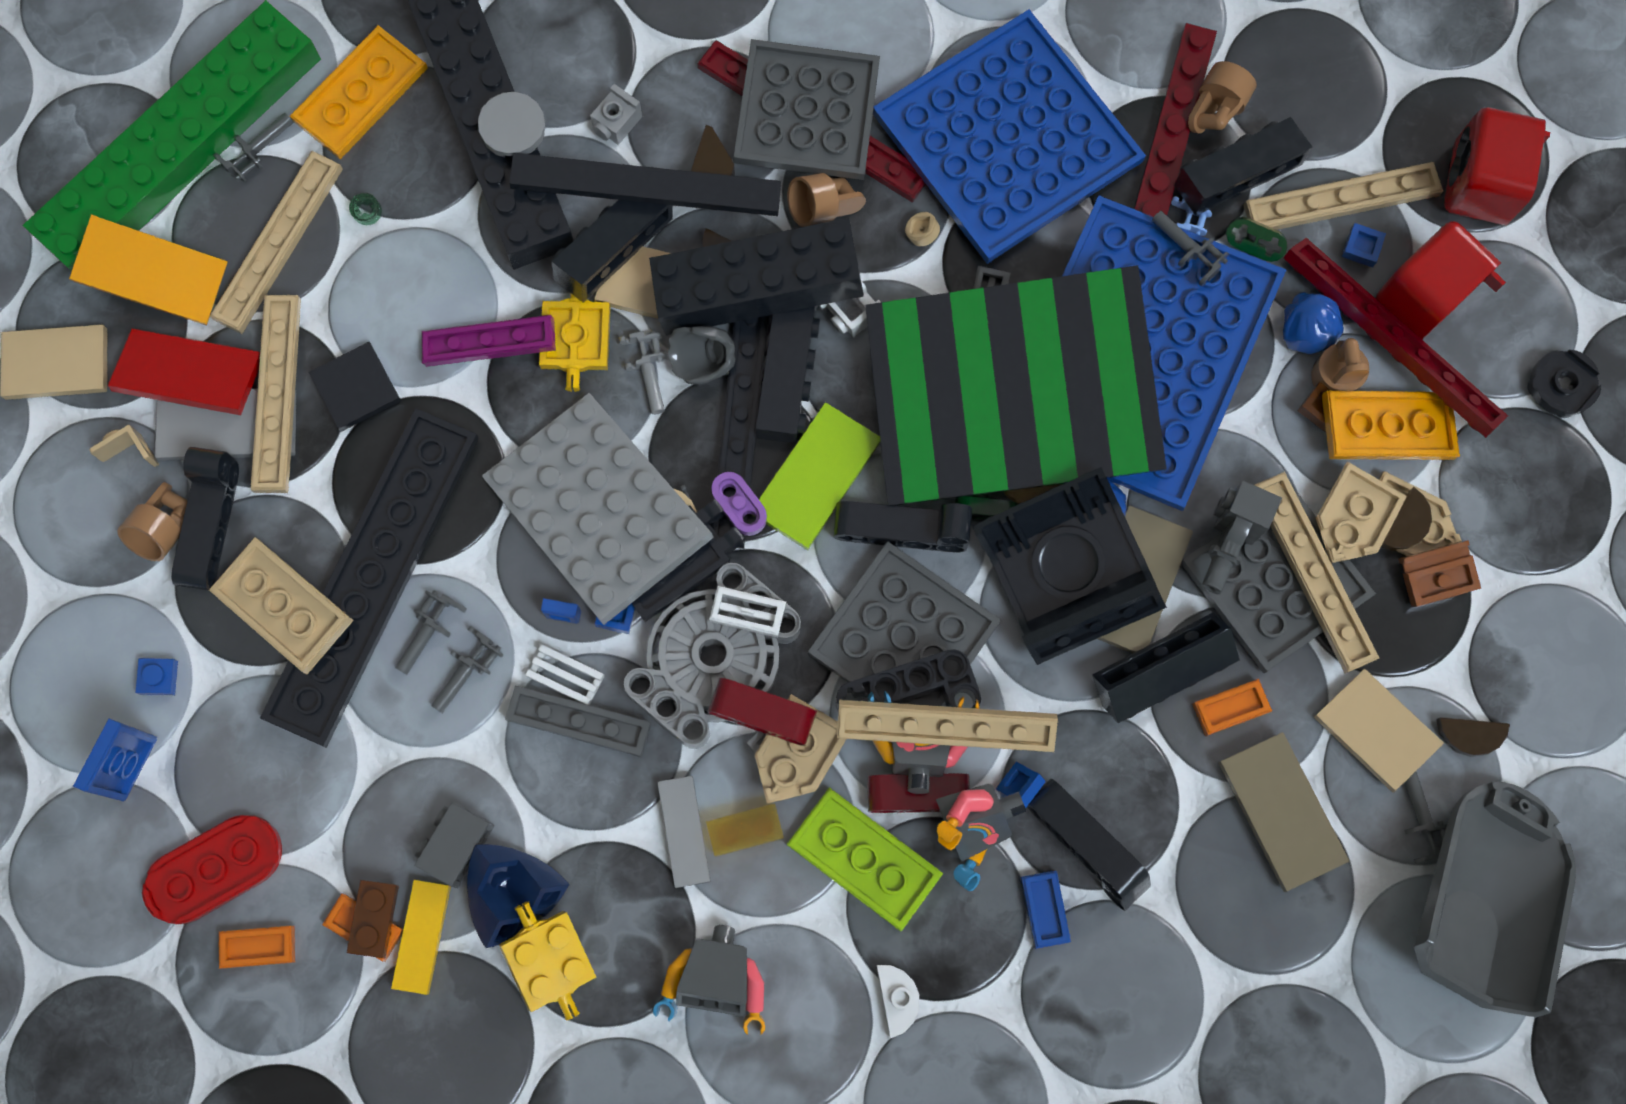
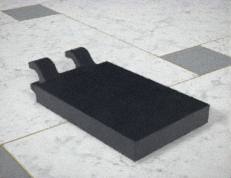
(694, 569)

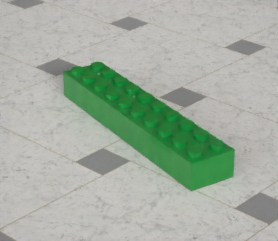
(179, 132)

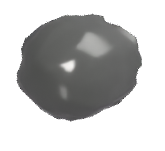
(701, 353)

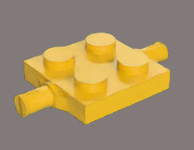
(580, 338)
(547, 961)

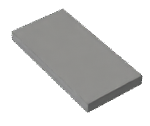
(188, 426)

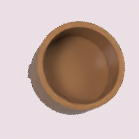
(1225, 91)
(816, 199)
(1341, 367)
(150, 530)

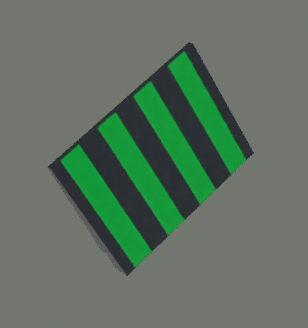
(1014, 386)

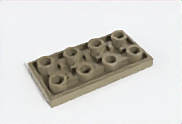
(1163, 550)
(1283, 812)

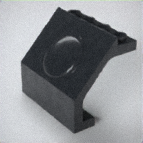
(1070, 566)

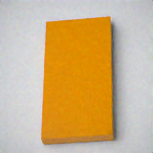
(359, 92)
(148, 270)
(1389, 426)

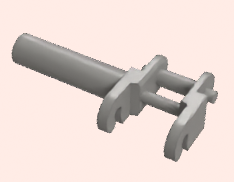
(647, 367)

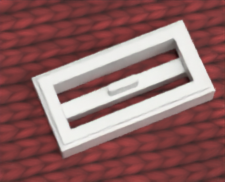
(742, 624)
(538, 662)

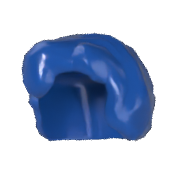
(1312, 323)

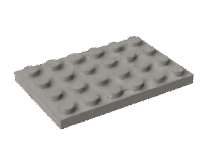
(597, 508)

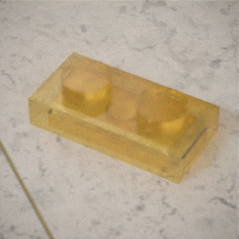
(744, 830)

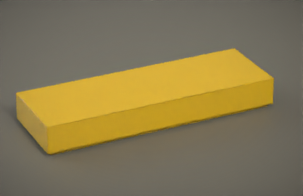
(421, 937)

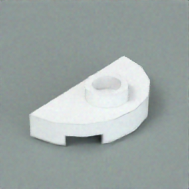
(899, 998)

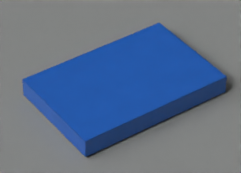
(115, 761)

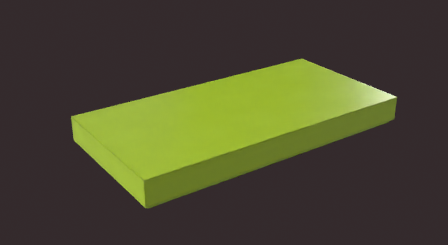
(817, 475)
(864, 859)

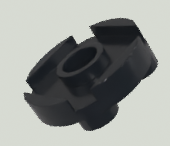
(1547, 388)

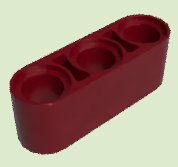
(762, 711)
(890, 793)

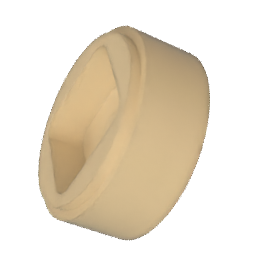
(922, 229)

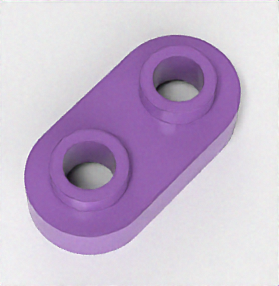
(739, 504)

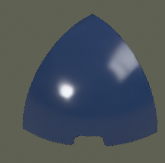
(501, 881)

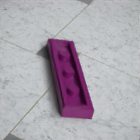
(488, 340)

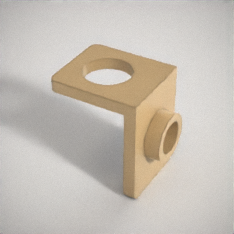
(119, 440)

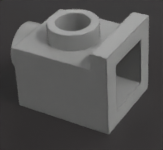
(618, 125)

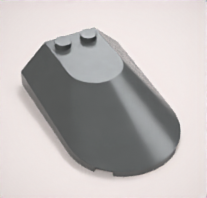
(1499, 902)

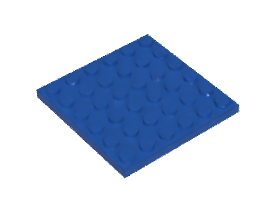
(1008, 135)

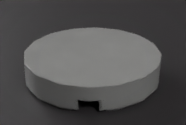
(511, 124)

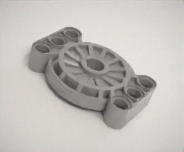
(682, 673)

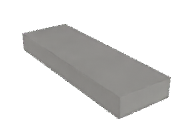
(684, 832)

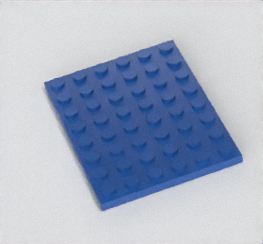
(1194, 332)

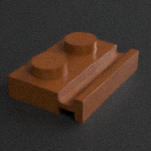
(1440, 573)

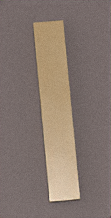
(1345, 197)
(276, 242)
(276, 394)
(1318, 578)
(947, 725)

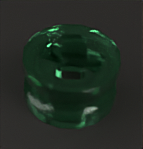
(365, 218)

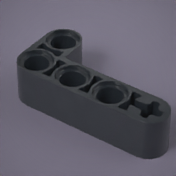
(206, 516)
(904, 526)
(906, 691)
(1105, 857)

